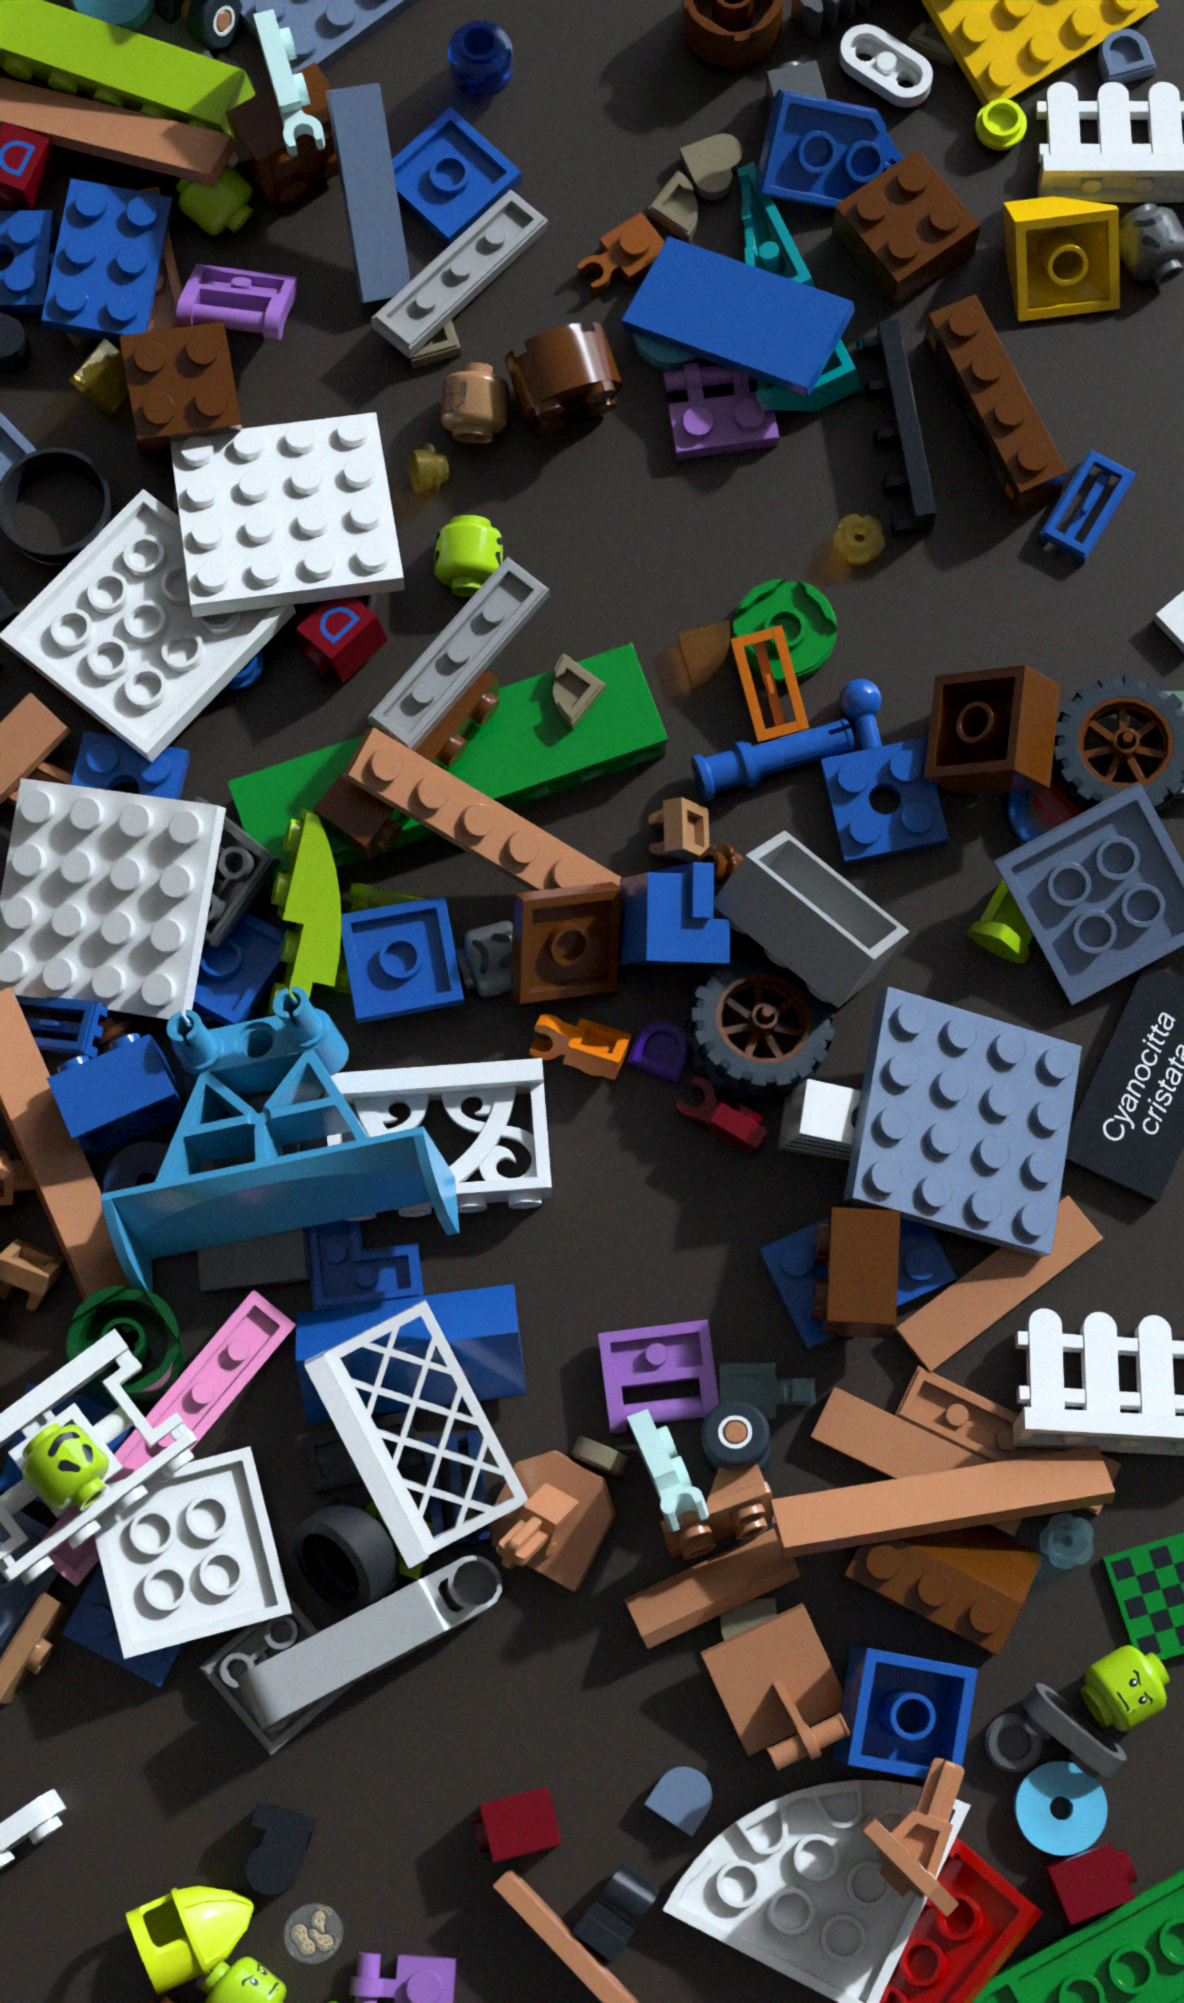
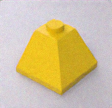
(1062, 256)

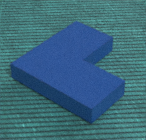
(352, 1276)

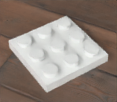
(191, 1556)

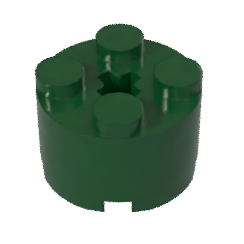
(142, 1323)

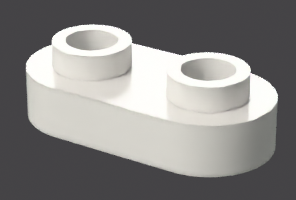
(890, 65)
(33, 1821)

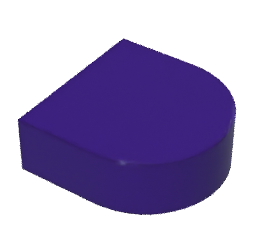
(660, 1051)

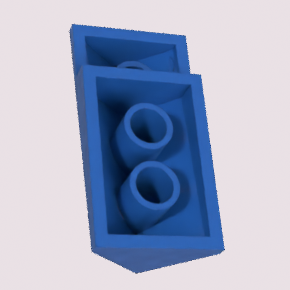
(476, 1323)

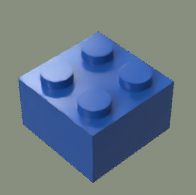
(117, 1094)
(903, 1712)

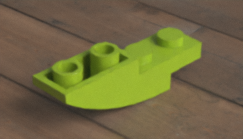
(312, 900)

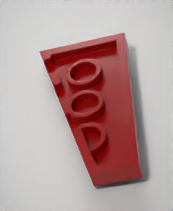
(960, 1953)

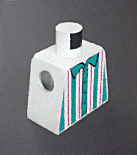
(819, 1120)

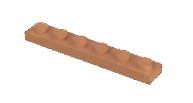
(468, 817)

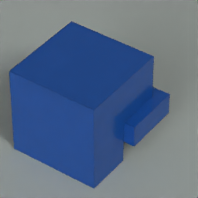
(670, 919)

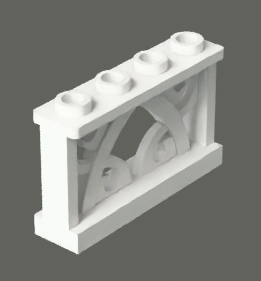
(496, 1087)

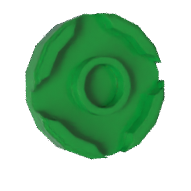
(806, 623)

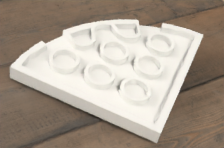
(805, 1888)

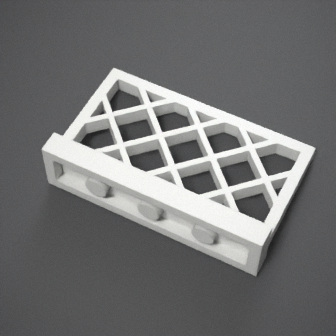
(374, 1460)

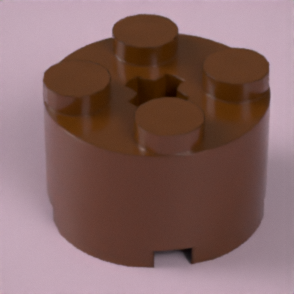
(732, 31)
(564, 375)

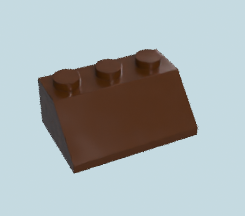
(954, 1580)

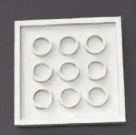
(286, 515)
(123, 631)
(107, 897)

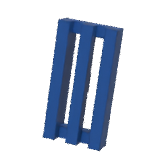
(1067, 542)
(85, 1031)

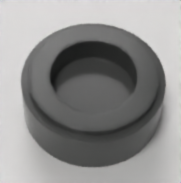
(1011, 1743)

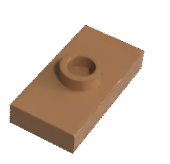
(30, 1645)

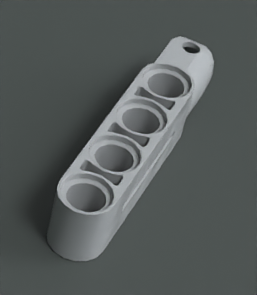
(370, 1640)

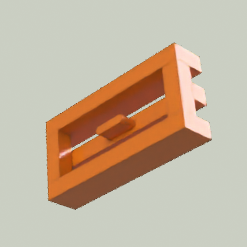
(781, 727)

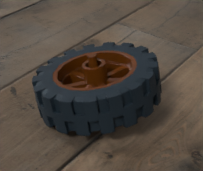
(1122, 698)
(739, 1069)

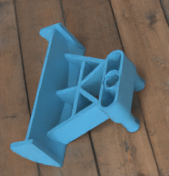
(276, 1191)

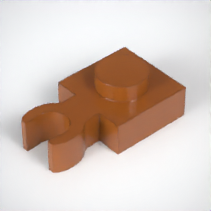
(626, 252)

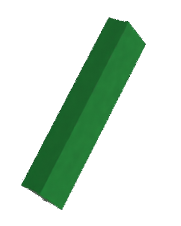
(511, 759)

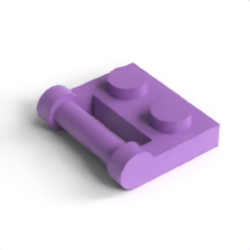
(239, 298)
(653, 1358)

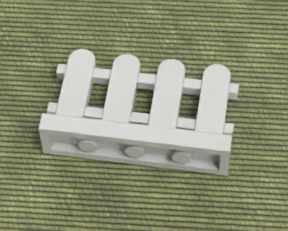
(1113, 167)
(1100, 1423)

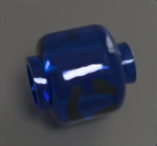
(480, 59)

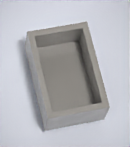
(809, 918)

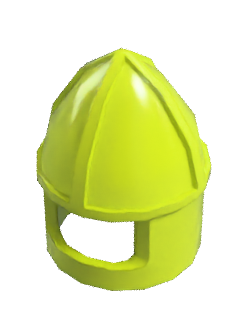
(188, 1933)

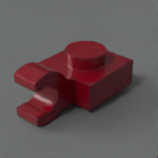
(735, 1125)

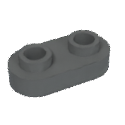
(1089, 1745)

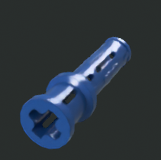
(749, 763)

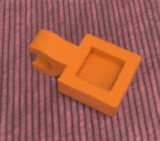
(588, 1046)

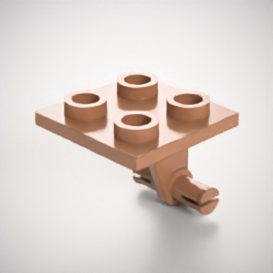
(778, 1685)

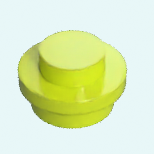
(1001, 124)

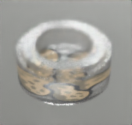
(313, 1933)

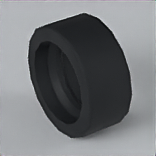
(365, 1543)

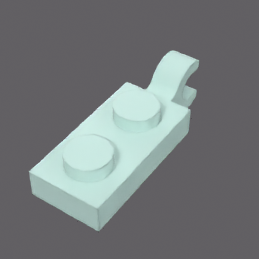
(288, 89)
(666, 1470)

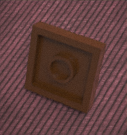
(565, 942)

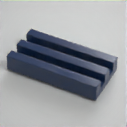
(454, 1444)

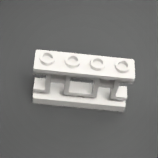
(34, 1413)

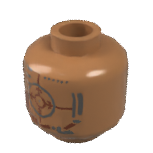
(474, 403)

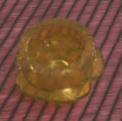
(428, 469)
(855, 551)

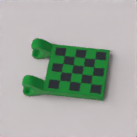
(1151, 1594)

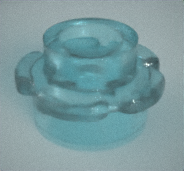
(1081, 1534)

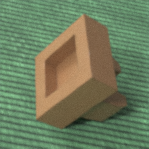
(684, 830)
(29, 1269)

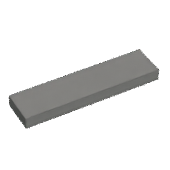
(459, 273)
(459, 655)

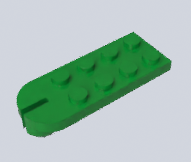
(1115, 1958)

